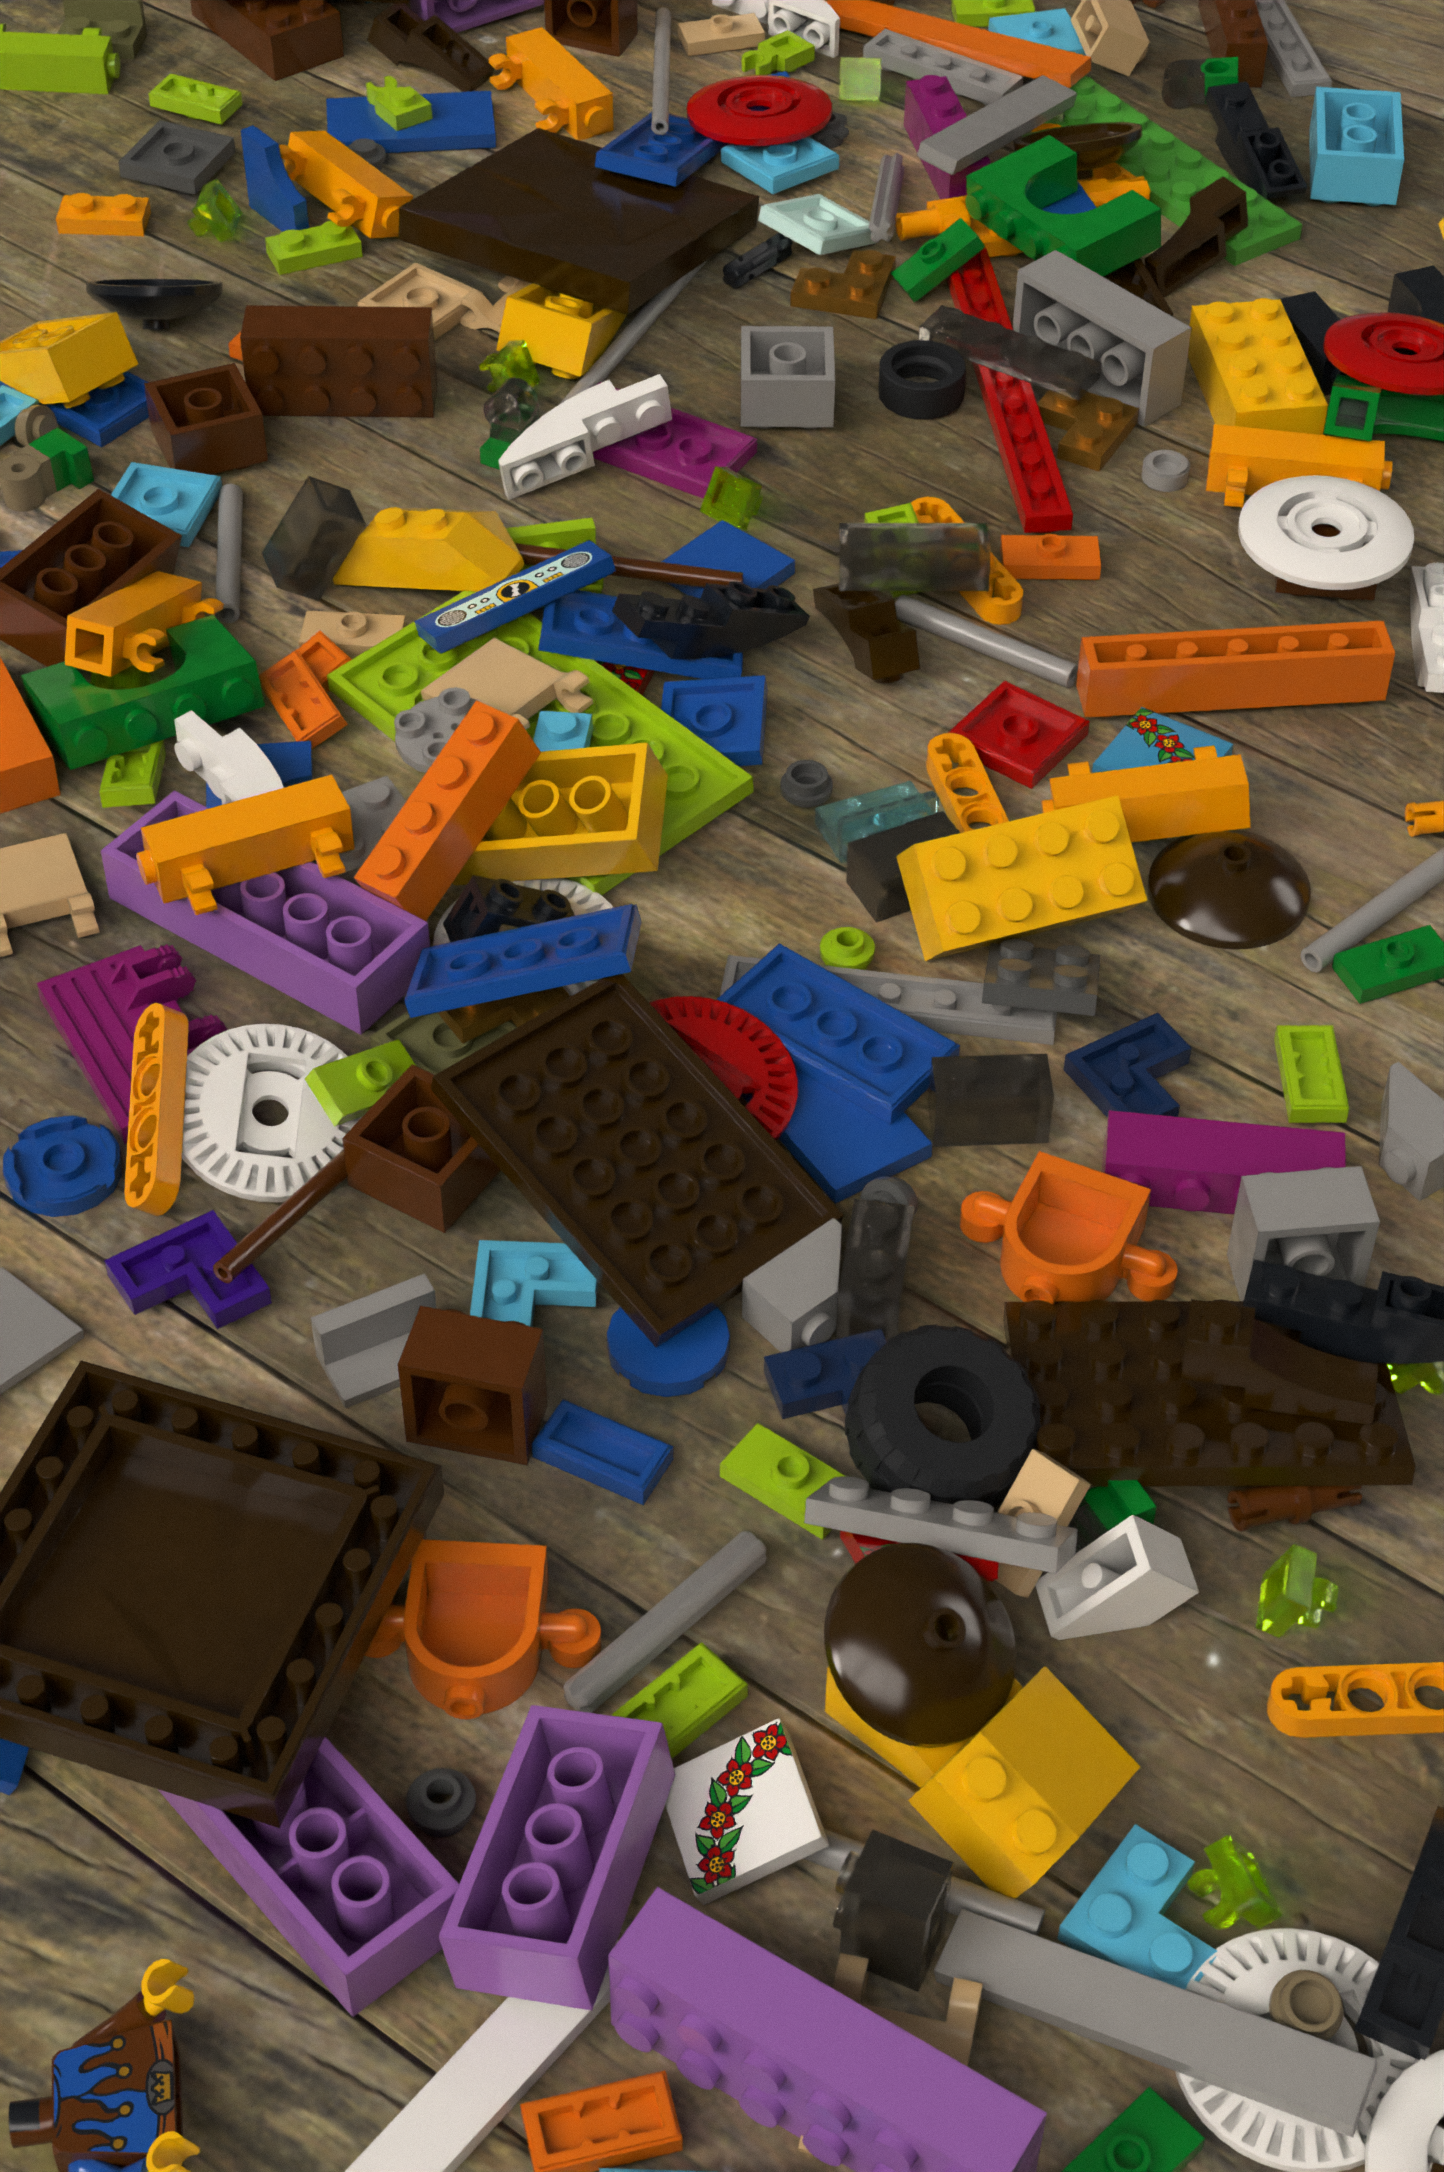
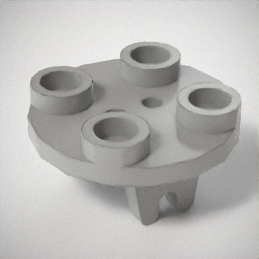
(429, 725)

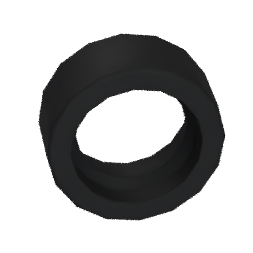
(922, 359)

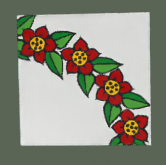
(743, 1812)

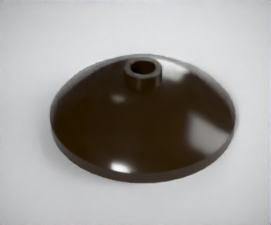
(1093, 142)
(1229, 889)
(894, 1662)

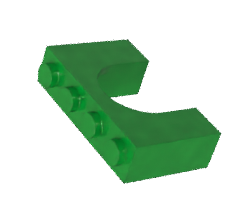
(1015, 188)
(1365, 410)
(91, 722)

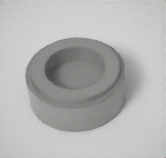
(1165, 470)

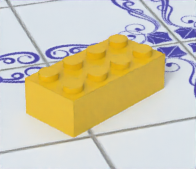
(1254, 367)
(577, 817)
(1021, 877)

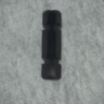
(757, 260)

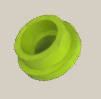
(847, 948)

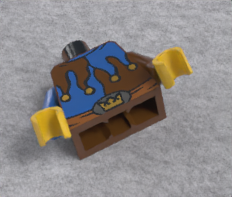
(117, 2089)

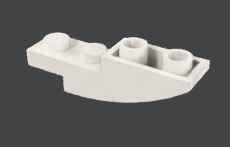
(806, 18)
(569, 433)
(1428, 625)
(229, 763)

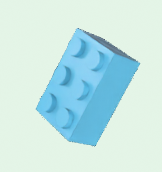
(1356, 146)

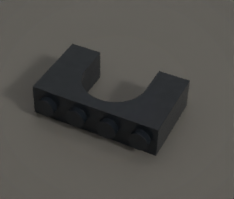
(1412, 293)

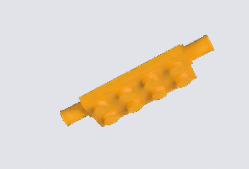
(944, 212)

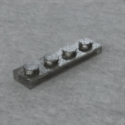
(1012, 352)

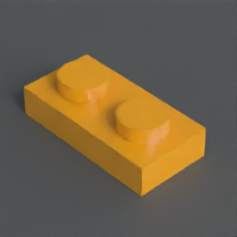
(103, 215)

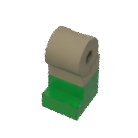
(43, 470)

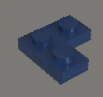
(1123, 1067)
(819, 1374)

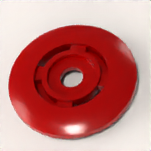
(794, 112)
(1365, 346)
(740, 1053)

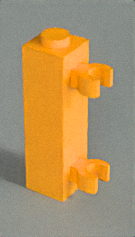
(556, 83)
(345, 183)
(1252, 458)
(133, 624)
(1164, 798)
(247, 841)

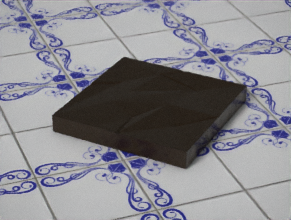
(574, 227)
(195, 1586)

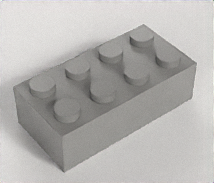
(1085, 313)

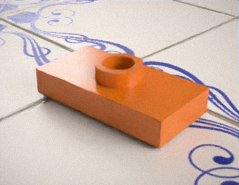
(1051, 557)
(301, 700)
(602, 2125)

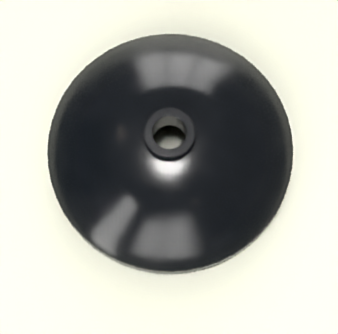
(154, 299)

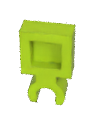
(779, 53)
(398, 105)

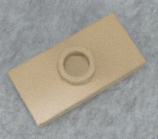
(720, 34)
(351, 630)
(1039, 1488)

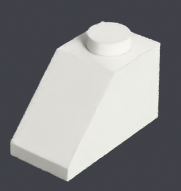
(1117, 1582)

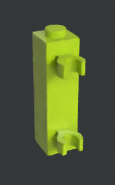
(58, 62)

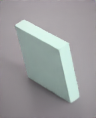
(817, 224)

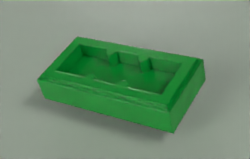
(937, 259)
(1391, 964)
(1142, 2139)

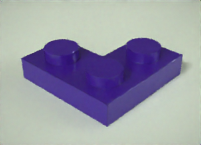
(185, 1261)

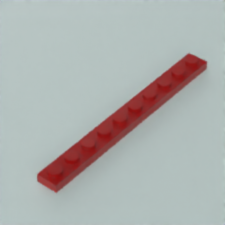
(1013, 411)

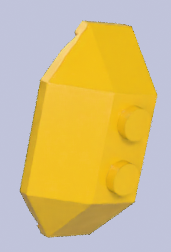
(431, 551)

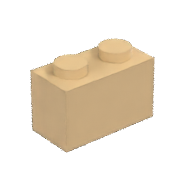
(1111, 34)

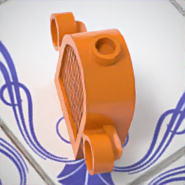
(1070, 1235)
(480, 1625)

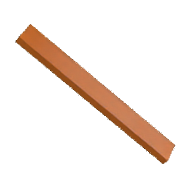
(989, 47)

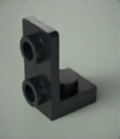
(491, 902)

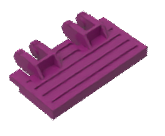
(99, 1013)

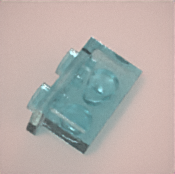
(871, 814)

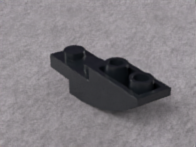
(1249, 146)
(716, 625)
(1386, 1325)
(1409, 1981)

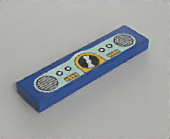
(515, 596)

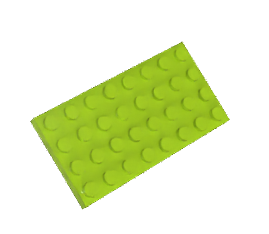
(699, 777)

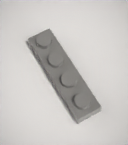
(920, 59)
(960, 1528)

